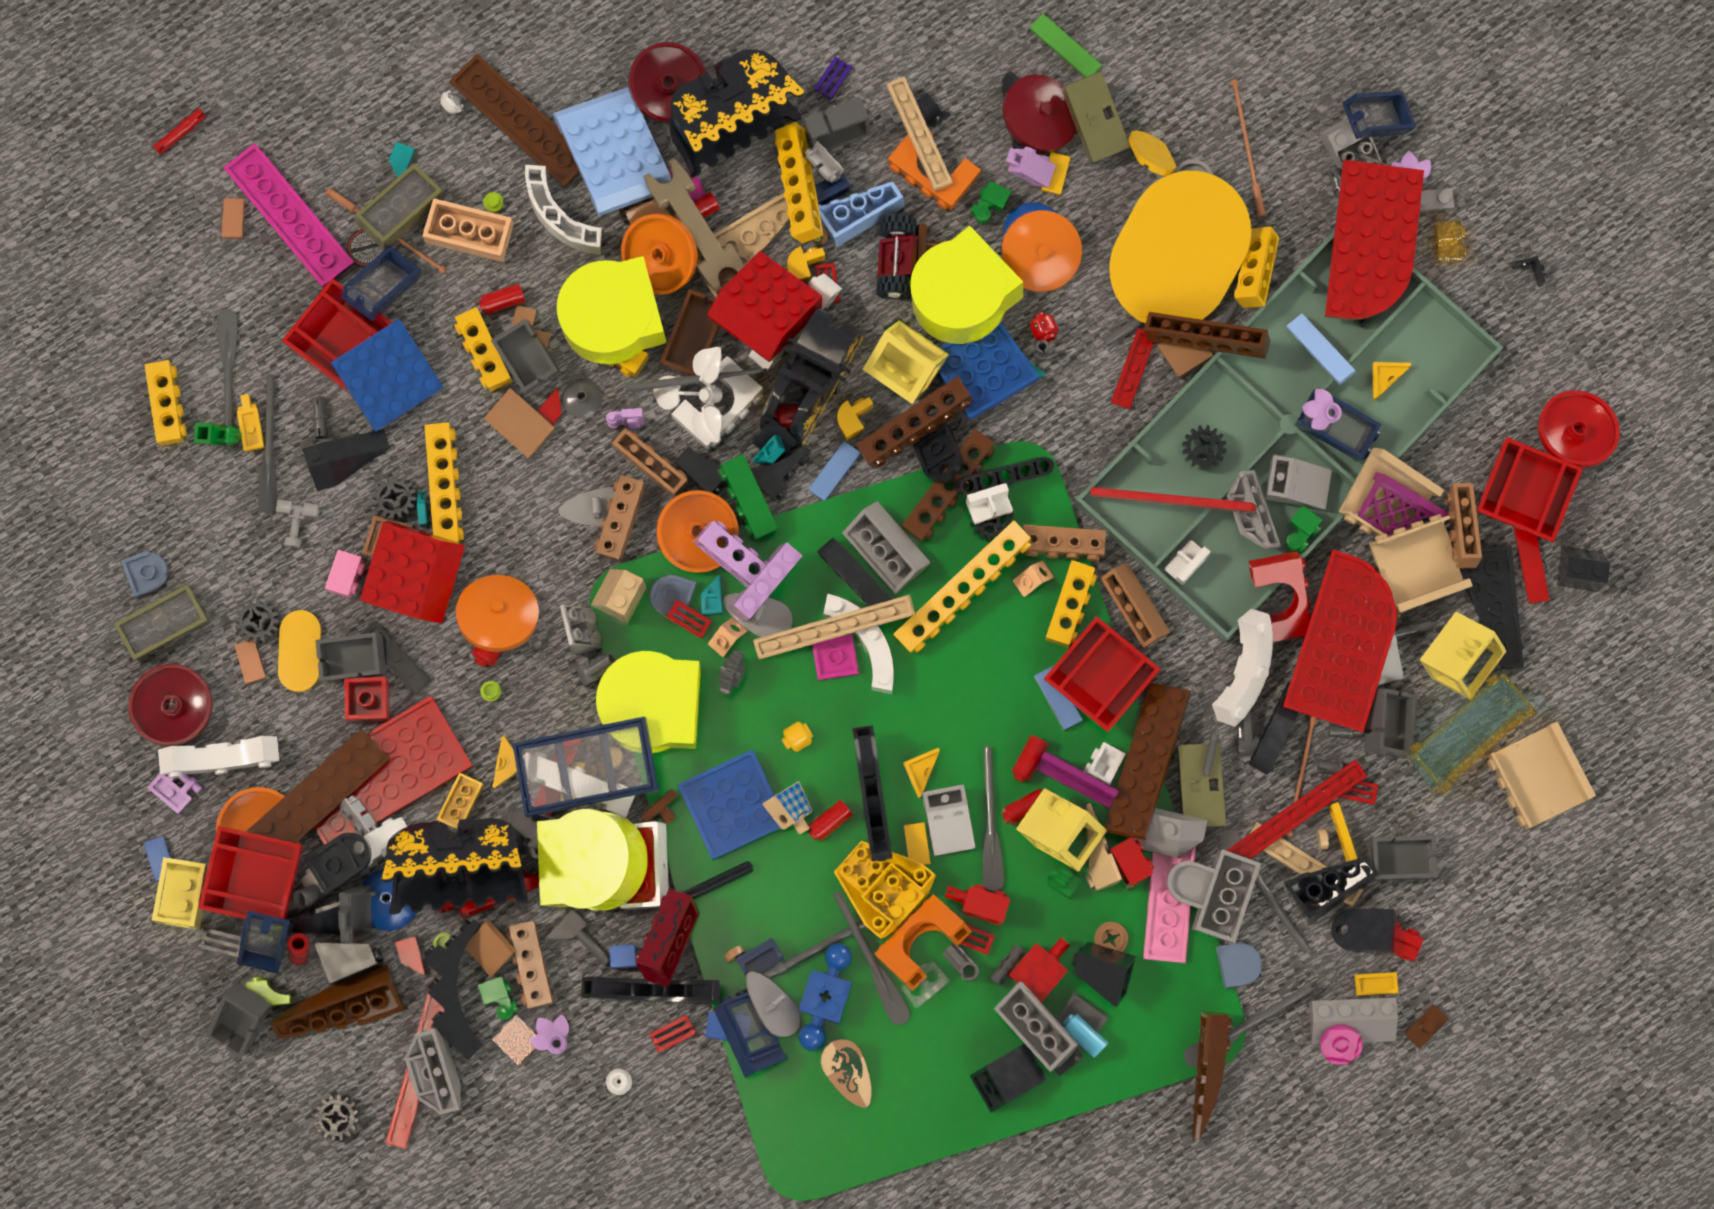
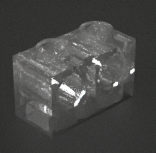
(928, 989)

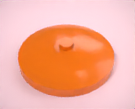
(666, 248)
(1042, 250)
(684, 520)
(497, 613)
(247, 808)

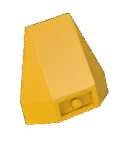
(885, 890)

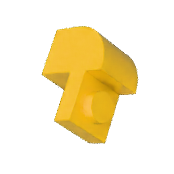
(798, 262)
(848, 417)

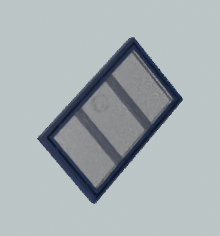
(585, 766)

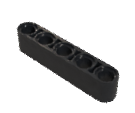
(1013, 475)
(852, 573)
(1273, 736)

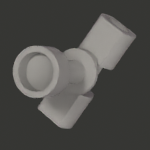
(297, 514)

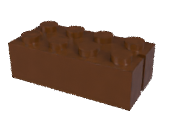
(690, 334)

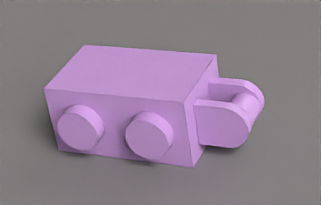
(1030, 166)

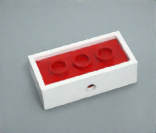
(656, 878)

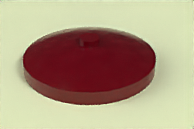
(658, 74)
(1038, 114)
(170, 705)

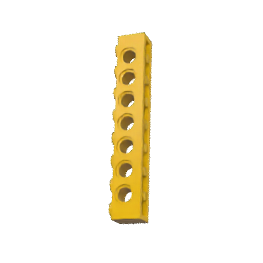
(1012, 532)

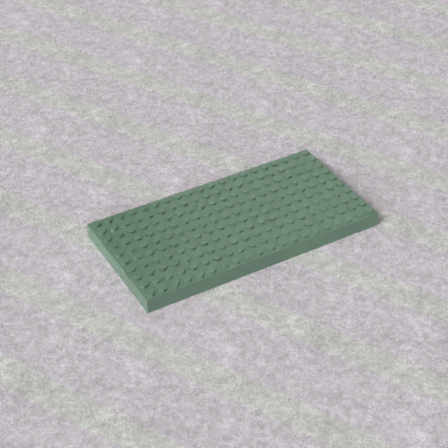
(1256, 412)

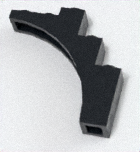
(769, 478)
(872, 793)
(640, 990)
(444, 991)

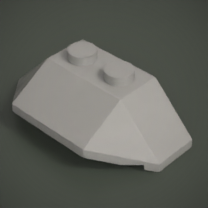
(1253, 526)
(1173, 833)
(434, 1072)

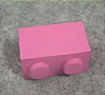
(344, 574)

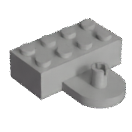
(1217, 892)

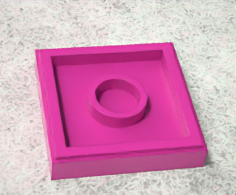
(835, 658)

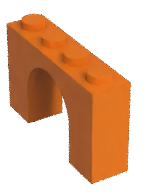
(904, 161)
(929, 917)

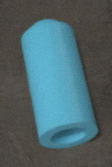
(1084, 1035)

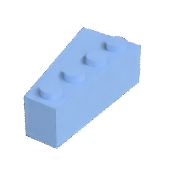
(859, 211)

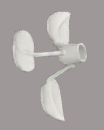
(709, 421)

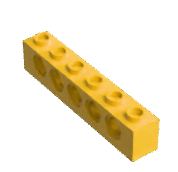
(798, 183)
(434, 434)

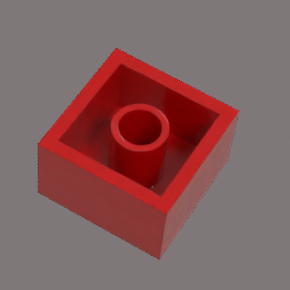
(367, 699)
(1131, 862)

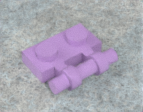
(628, 417)
(172, 794)

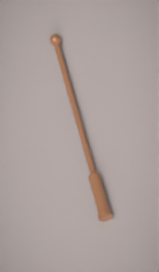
(1255, 187)
(352, 207)
(1312, 722)

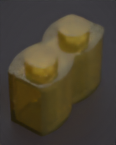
(1449, 242)

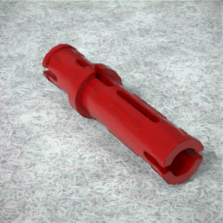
(179, 131)

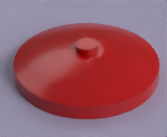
(1578, 428)

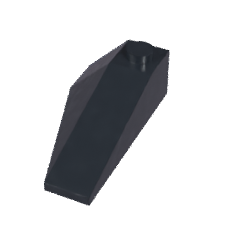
(339, 458)
(1325, 889)
(323, 922)

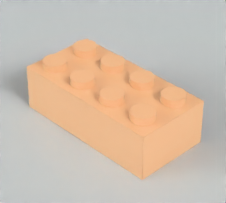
(468, 230)

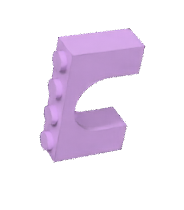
(778, 566)

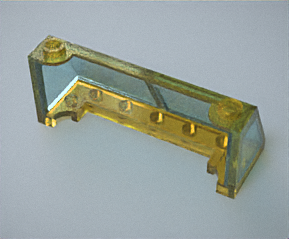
(1469, 733)

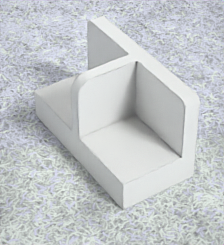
(989, 503)
(1187, 562)

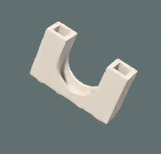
(745, 392)

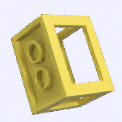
(905, 361)
(1457, 651)
(1055, 824)
(180, 894)

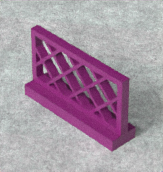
(1404, 495)
(1076, 780)

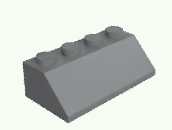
(886, 547)
(1372, 1018)
(1036, 1027)

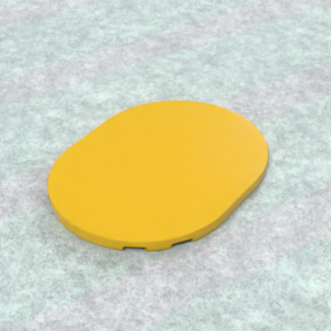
(1180, 247)

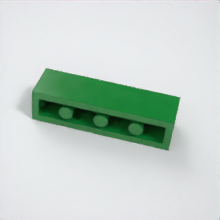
(748, 497)

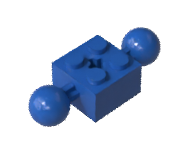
(837, 958)

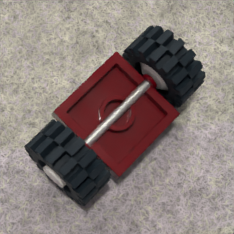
(896, 256)

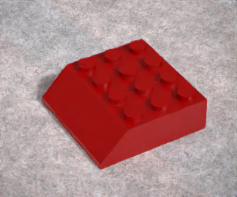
(764, 306)
(330, 330)
(1529, 489)
(412, 572)
(1102, 674)
(250, 874)

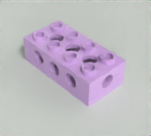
(724, 556)

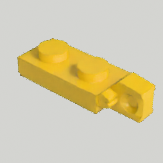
(250, 425)

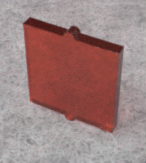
(515, 1039)

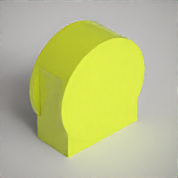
(962, 289)
(610, 311)
(654, 688)
(590, 860)

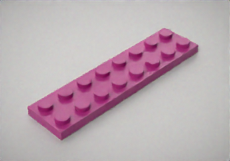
(288, 215)

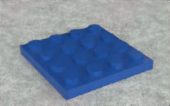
(989, 369)
(386, 375)
(729, 804)

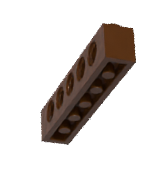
(1207, 335)
(903, 423)
(921, 531)

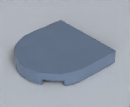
(145, 573)
(669, 589)
(1238, 964)

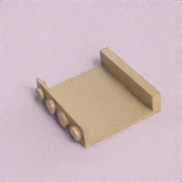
(1385, 463)
(1418, 563)
(1540, 776)

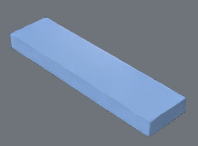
(1320, 349)

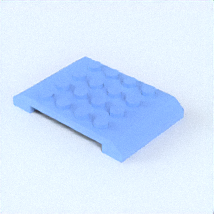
(612, 149)

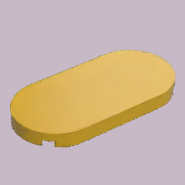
(1152, 152)
(298, 651)

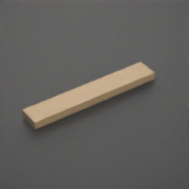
(919, 134)
(1299, 861)

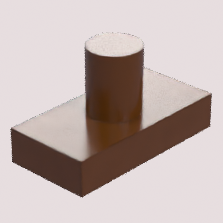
(923, 245)
(660, 807)
(1426, 1026)

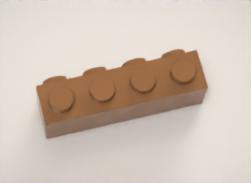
(650, 463)
(620, 518)
(1464, 525)
(1065, 542)
(1135, 605)
(531, 965)

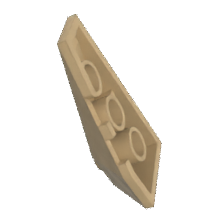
(1101, 865)

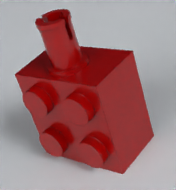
(981, 903)
(1041, 969)

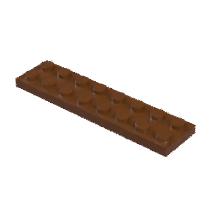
(516, 118)
(1147, 761)
(322, 790)

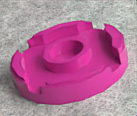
(1341, 1044)

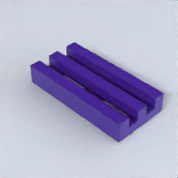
(841, 64)

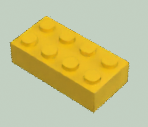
(460, 800)

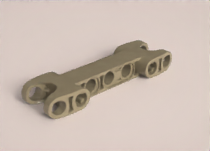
(677, 197)

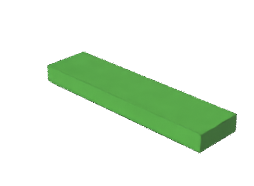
(1065, 46)

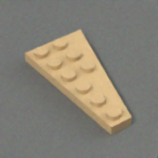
(752, 234)

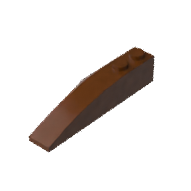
(353, 1000)
(1210, 1066)

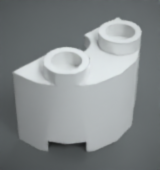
(1105, 763)

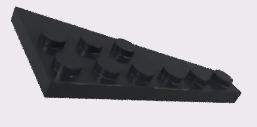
(1496, 600)

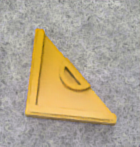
(1385, 374)
(505, 763)
(920, 770)

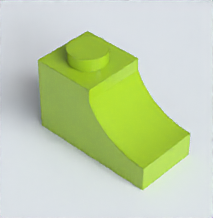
(263, 989)

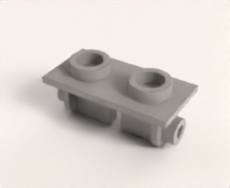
(830, 167)
(351, 810)

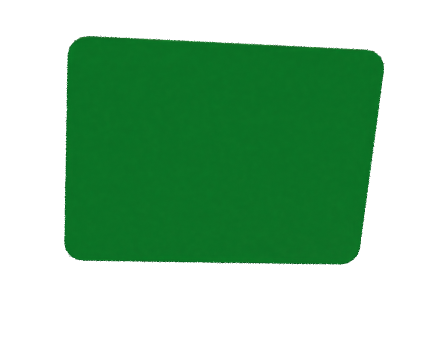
(957, 695)

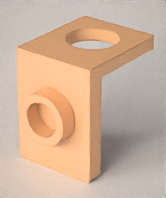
(1032, 578)
(726, 636)

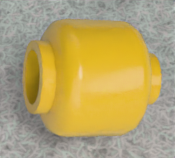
(797, 736)

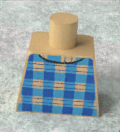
(790, 808)

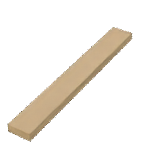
(834, 627)

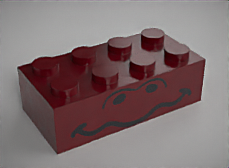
(667, 937)

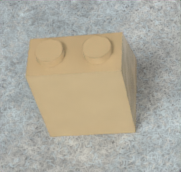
(619, 594)

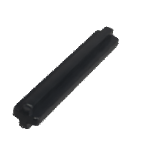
(719, 880)

